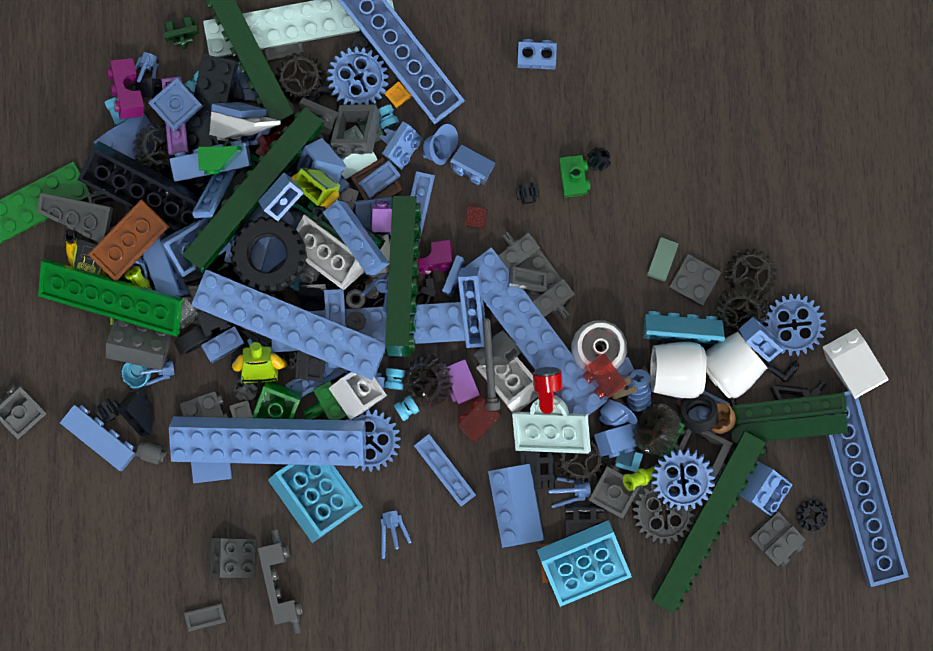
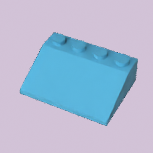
(682, 328)
(315, 497)
(584, 563)

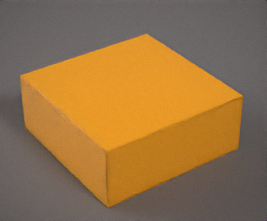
(397, 95)

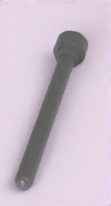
(492, 401)

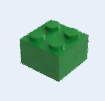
(277, 402)

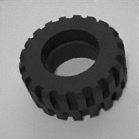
(250, 236)

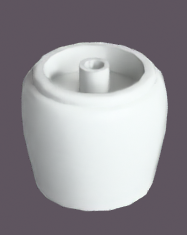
(599, 334)
(733, 365)
(678, 369)

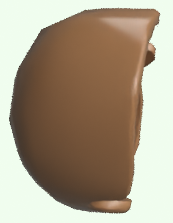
(726, 418)

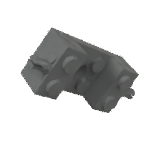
(527, 254)
(281, 611)

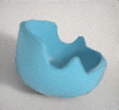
(132, 376)

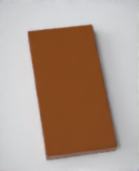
(128, 240)

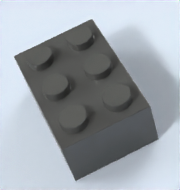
(137, 345)

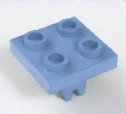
(400, 144)

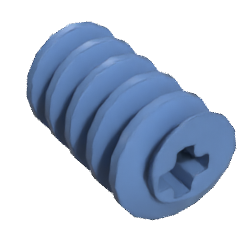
(642, 398)

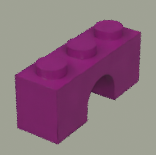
(127, 103)
(440, 258)

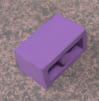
(381, 216)
(463, 383)

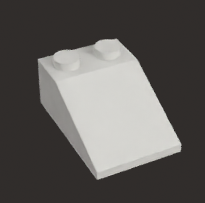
(235, 128)
(854, 363)
(513, 384)

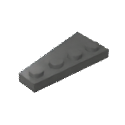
(84, 217)

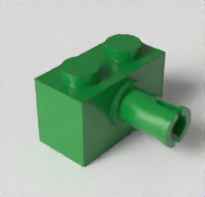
(573, 176)
(327, 404)

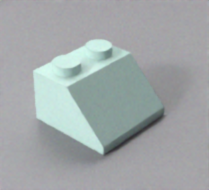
(354, 162)

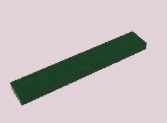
(790, 408)
(793, 428)

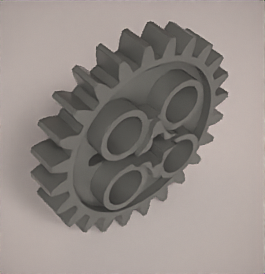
(646, 515)

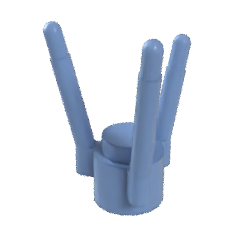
(146, 63)
(382, 286)
(167, 371)
(579, 490)
(391, 520)

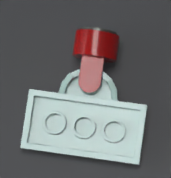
(549, 423)

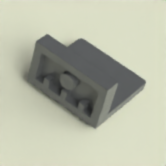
(232, 558)

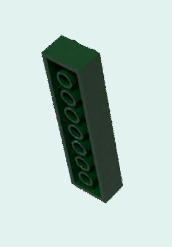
(402, 273)

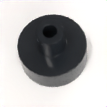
(361, 321)

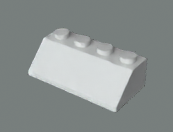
(328, 253)

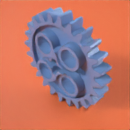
(371, 69)
(792, 306)
(381, 426)
(665, 480)

